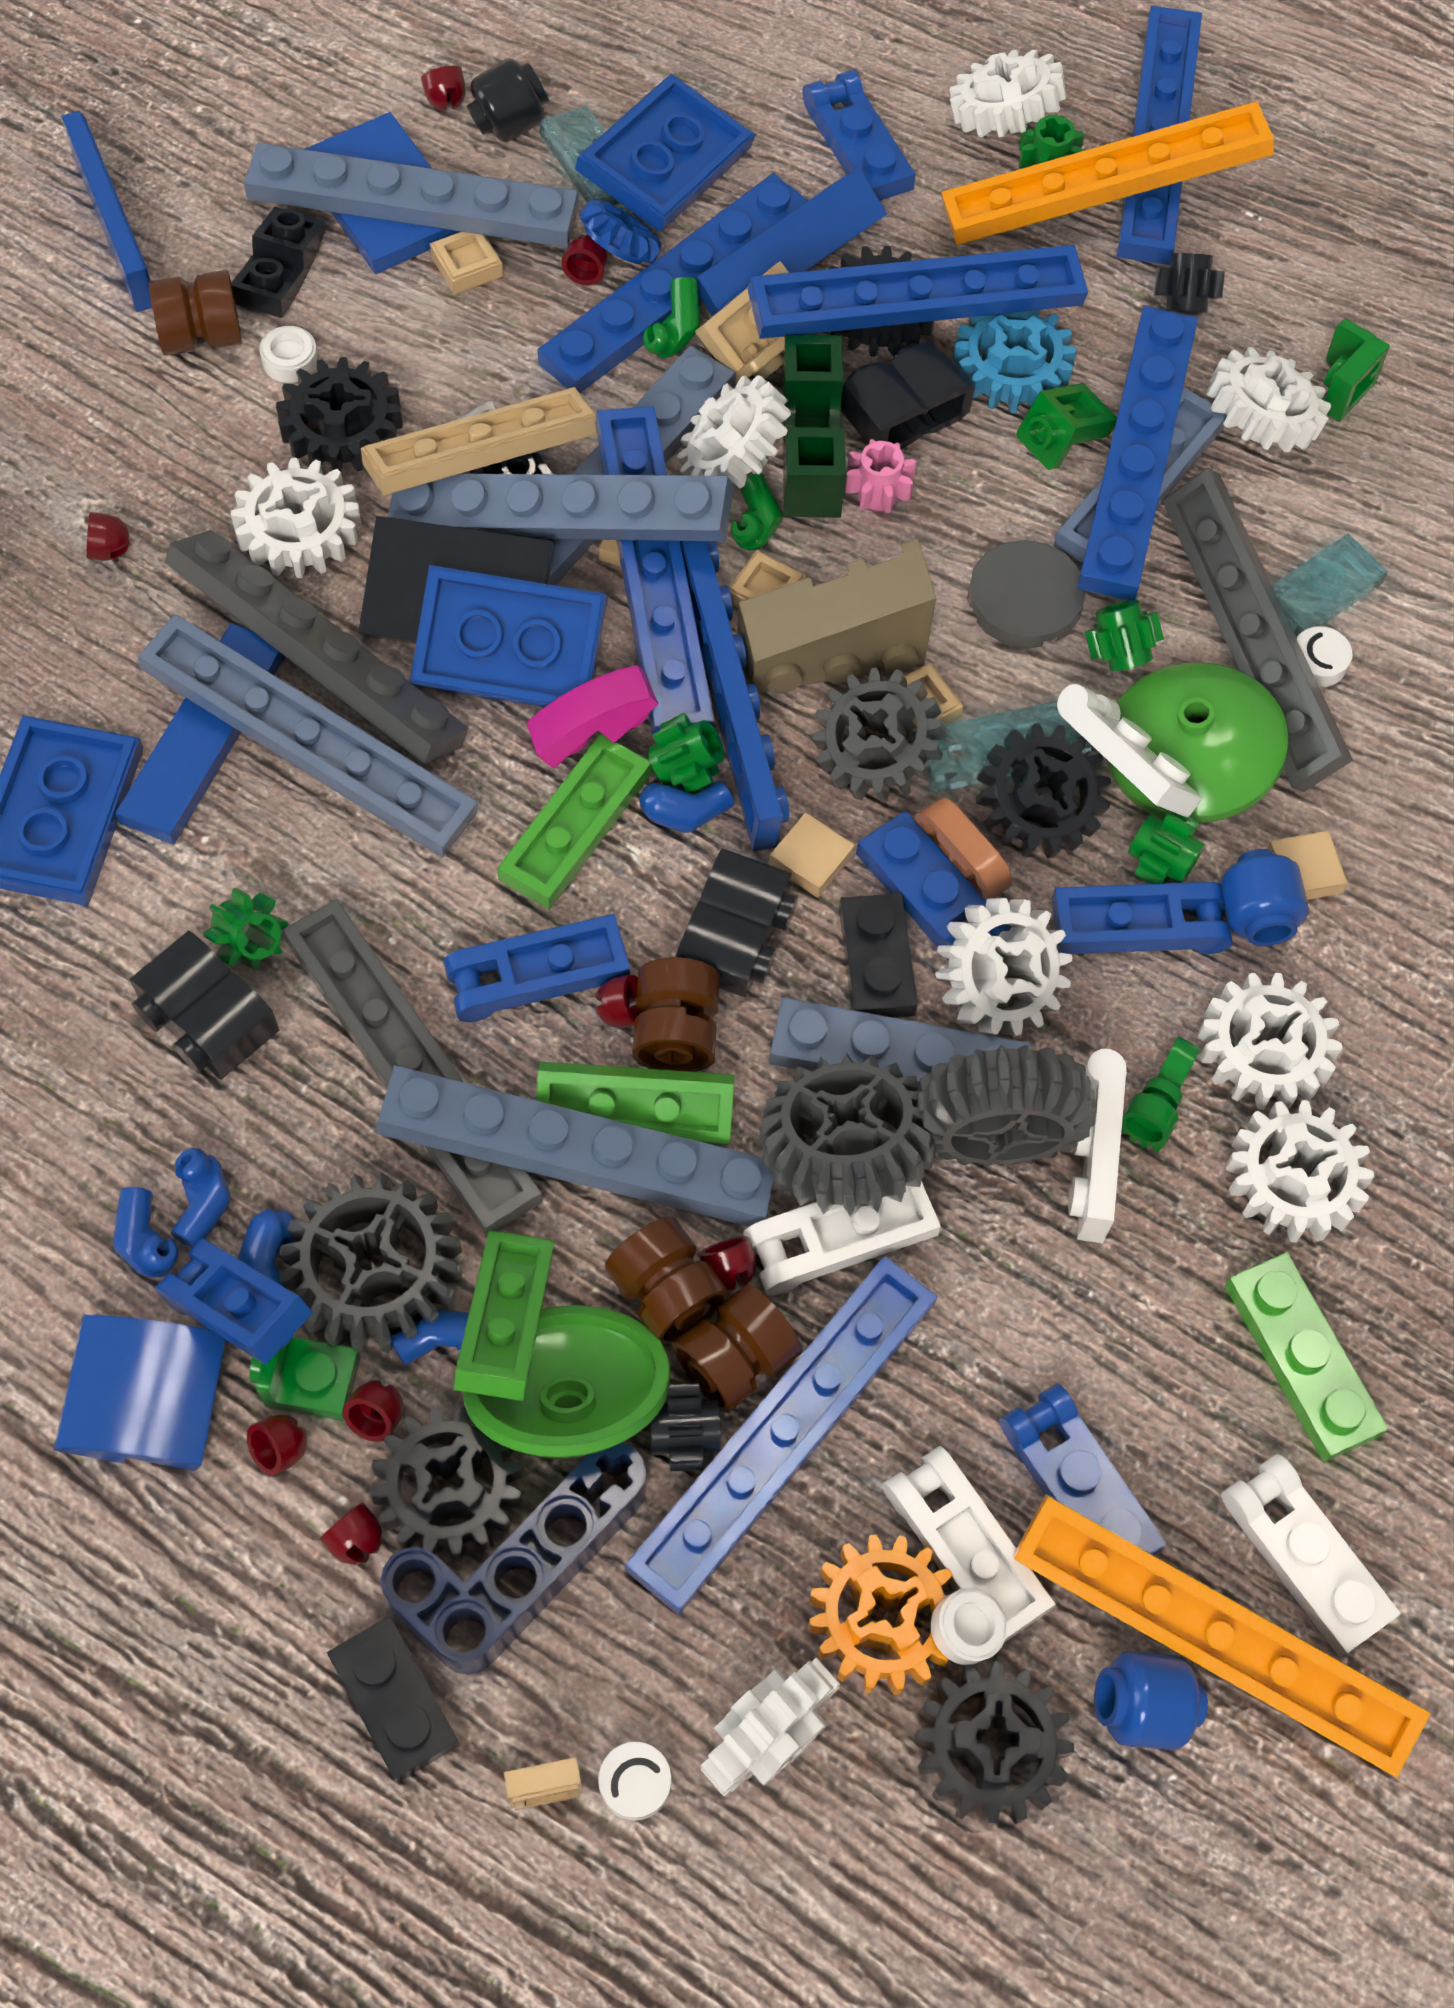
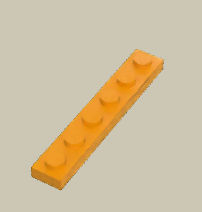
(1108, 173)
(1221, 1635)

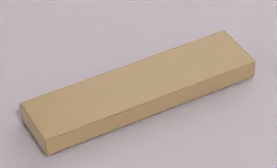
(478, 440)

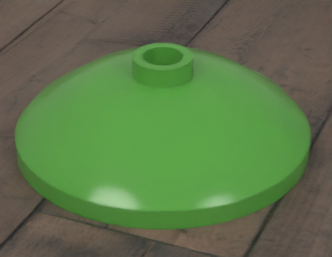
(1229, 755)
(587, 1387)

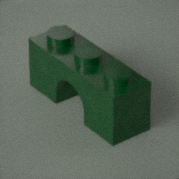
(814, 440)

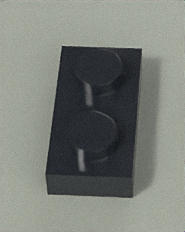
(878, 955)
(393, 1699)

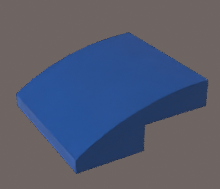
(140, 1391)

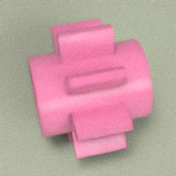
(880, 476)

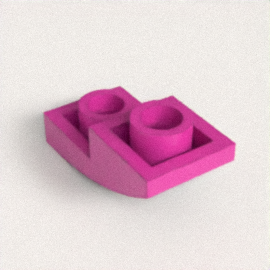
(604, 704)

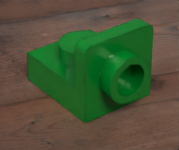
(1355, 368)
(1062, 419)
(307, 1378)

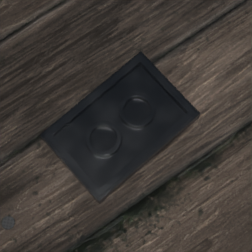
(402, 560)

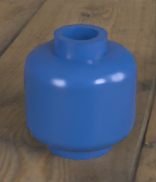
(1264, 897)
(1150, 1700)

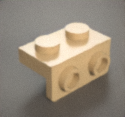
(735, 341)

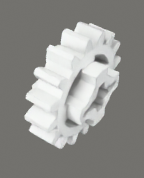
(1007, 93)
(1268, 399)
(735, 431)
(296, 517)
(979, 970)
(1273, 1065)
(1287, 1193)
(770, 1726)

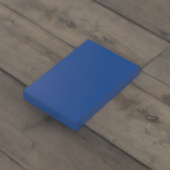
(664, 152)
(379, 240)
(506, 637)
(61, 806)

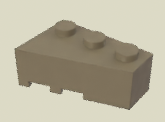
(842, 626)

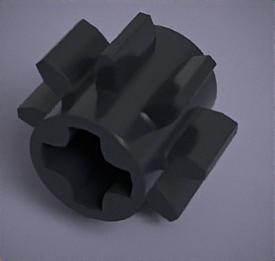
(1189, 282)
(686, 1428)

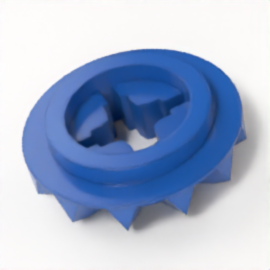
(620, 232)

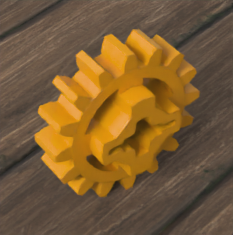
(868, 1586)

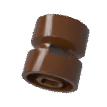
(195, 312)
(676, 1015)
(661, 1273)
(743, 1342)

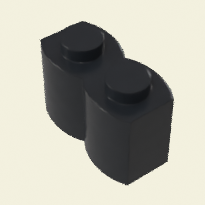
(907, 396)
(737, 919)
(203, 1005)

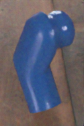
(684, 810)
(206, 1194)
(134, 1238)
(263, 1240)
(445, 1331)

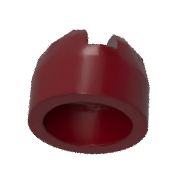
(444, 85)
(585, 261)
(106, 537)
(618, 1001)
(731, 1260)
(363, 1404)
(276, 1443)
(354, 1536)

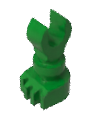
(1153, 1114)

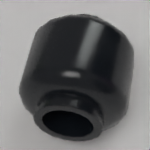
(507, 100)

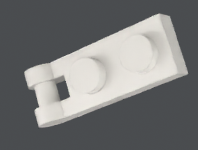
(1126, 748)
(1094, 1193)
(836, 1239)
(967, 1539)
(1310, 1556)

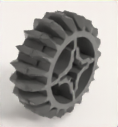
(1006, 1105)
(852, 1151)
(388, 1214)

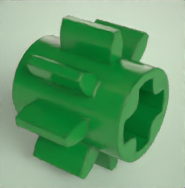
(1051, 140)
(1124, 635)
(686, 753)
(1166, 848)
(230, 920)

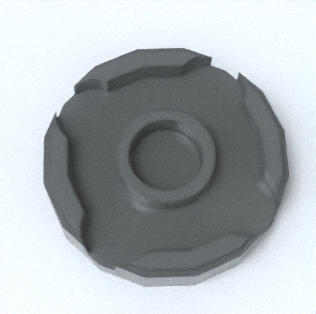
(1026, 593)

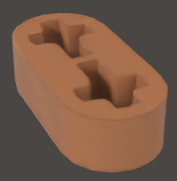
(965, 847)

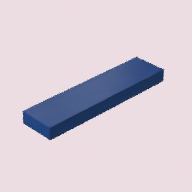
(108, 209)
(796, 239)
(188, 755)

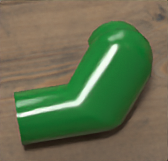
(679, 327)
(761, 519)

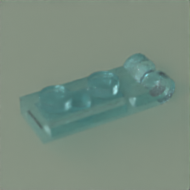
(981, 734)

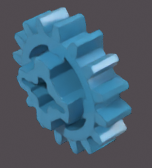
(1014, 356)

